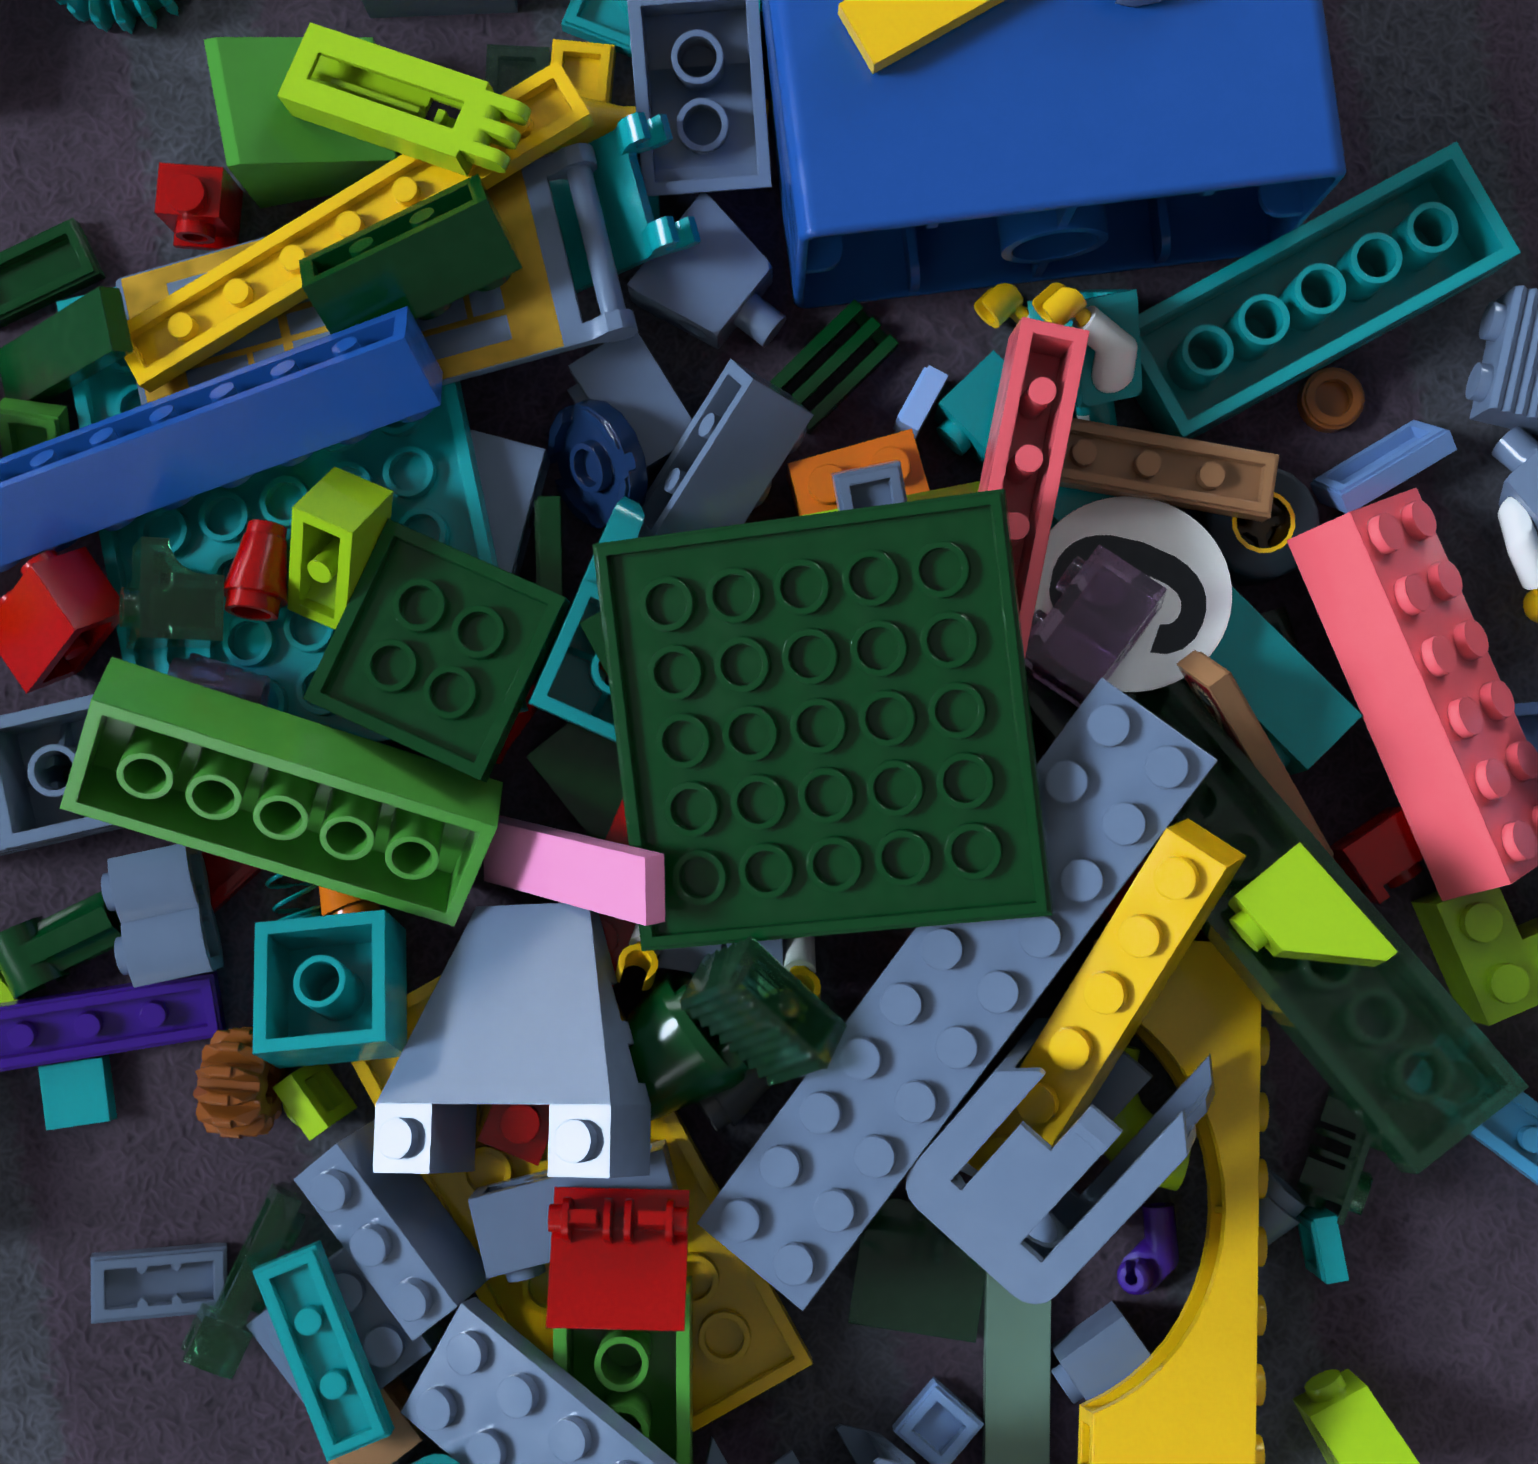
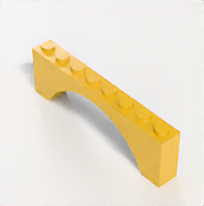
(1203, 1380)

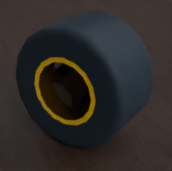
(1268, 554)

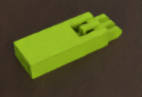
(386, 98)

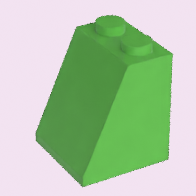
(263, 144)

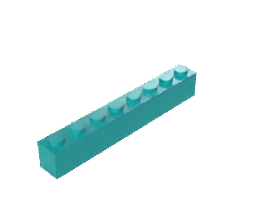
(1286, 693)

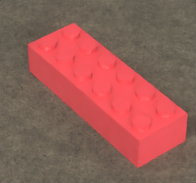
(1427, 691)

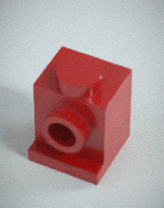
(199, 205)
(1379, 854)

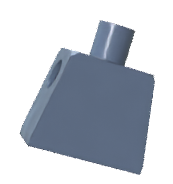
(711, 284)

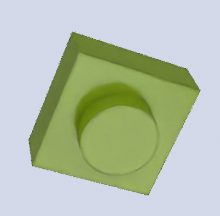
(314, 1099)

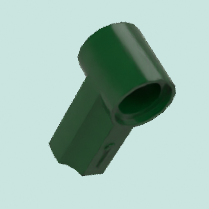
(52, 945)

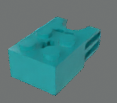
(571, 678)

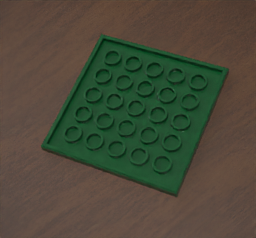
(827, 722)

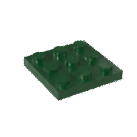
(437, 650)

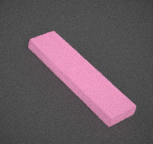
(578, 870)

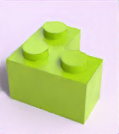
(1482, 953)

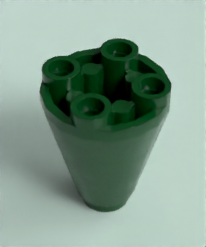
(675, 1053)

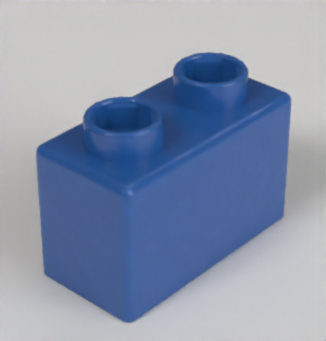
(1046, 142)

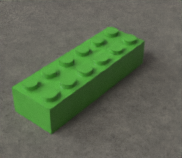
(280, 793)

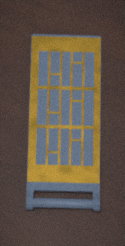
(480, 333)

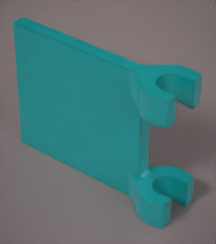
(624, 202)

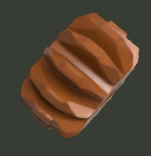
(236, 1087)

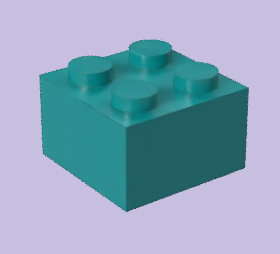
(329, 989)

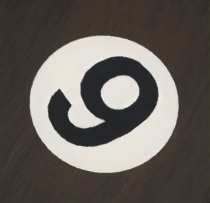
(1170, 551)

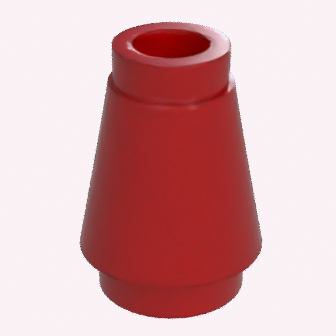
(258, 573)

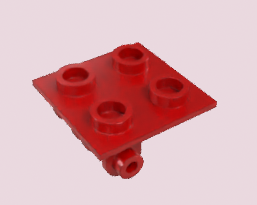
(618, 1259)

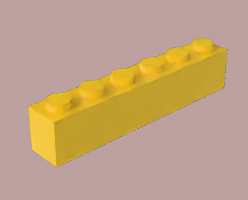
(1121, 979)

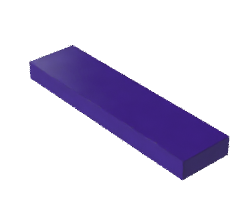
(109, 1020)

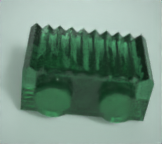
(763, 1012)

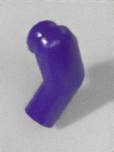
(1155, 1254)

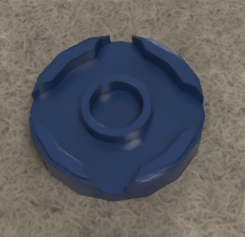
(596, 460)

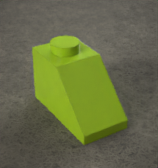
(332, 542)
(1306, 915)
(1350, 1421)

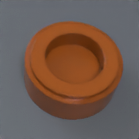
(1330, 400)

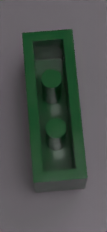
(413, 260)

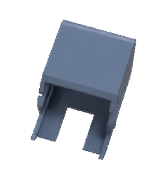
(1020, 1206)

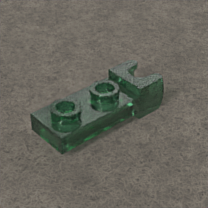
(220, 1332)

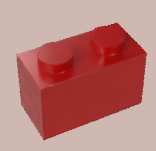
(56, 617)

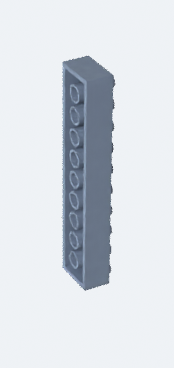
(951, 1006)

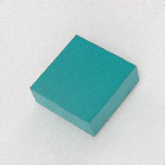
(77, 1092)
(1322, 1245)

